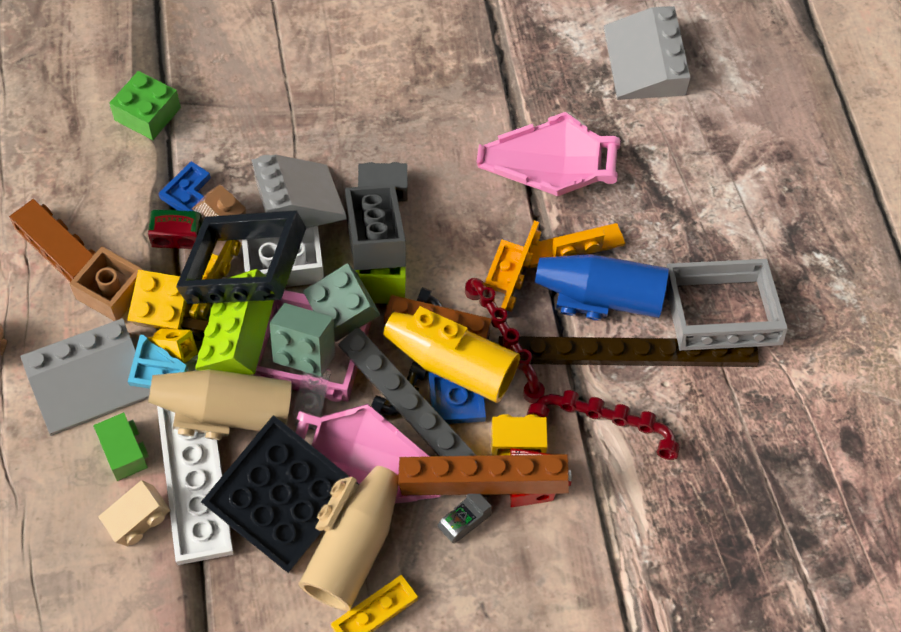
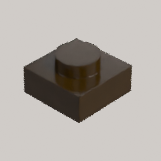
(196, 326)

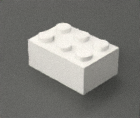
(307, 265)

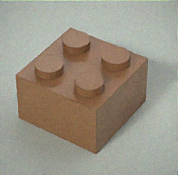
(106, 284)

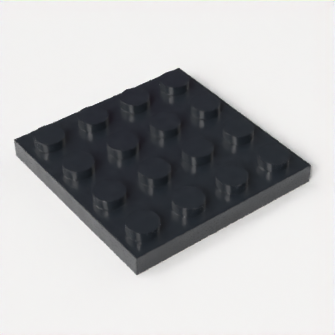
(276, 493)

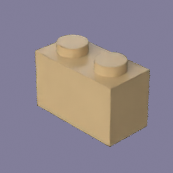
(134, 514)

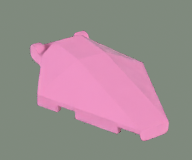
(552, 156)
(361, 441)

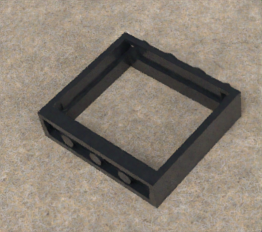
(280, 224)

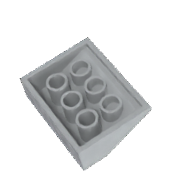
(647, 55)
(299, 186)
(83, 376)

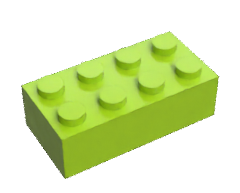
(235, 334)

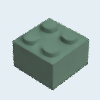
(343, 298)
(302, 339)

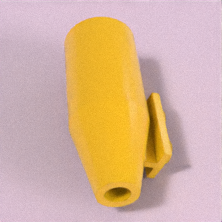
(454, 352)

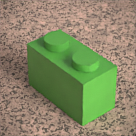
(121, 447)

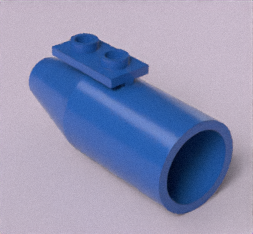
(600, 283)

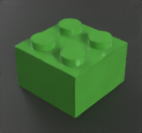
(145, 105)

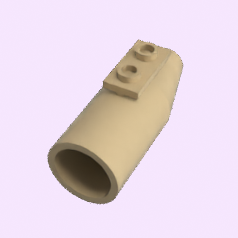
(218, 400)
(355, 529)

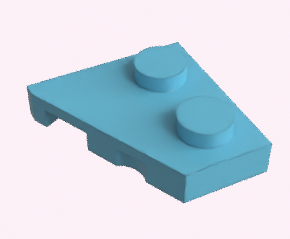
(151, 361)

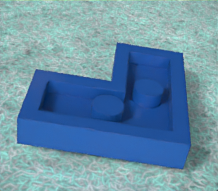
(184, 187)

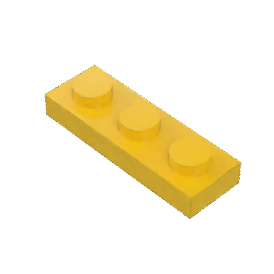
(377, 608)

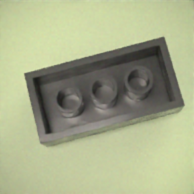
(375, 227)

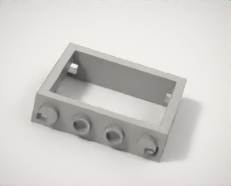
(729, 334)

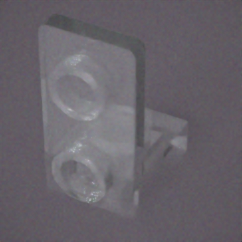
(312, 395)

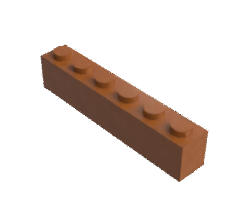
(483, 475)

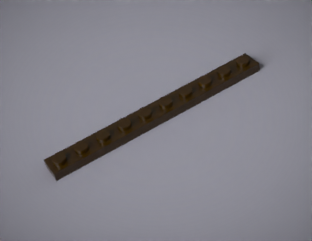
(630, 352)

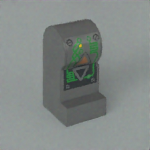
(465, 517)

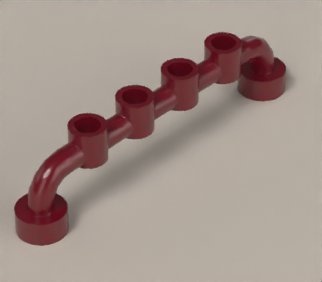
(476, 290)
(620, 416)

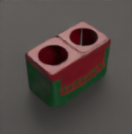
(174, 228)

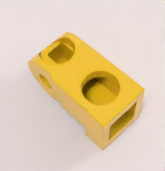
(176, 342)

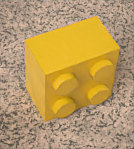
(157, 302)

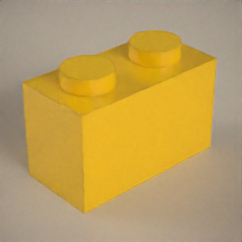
(519, 433)

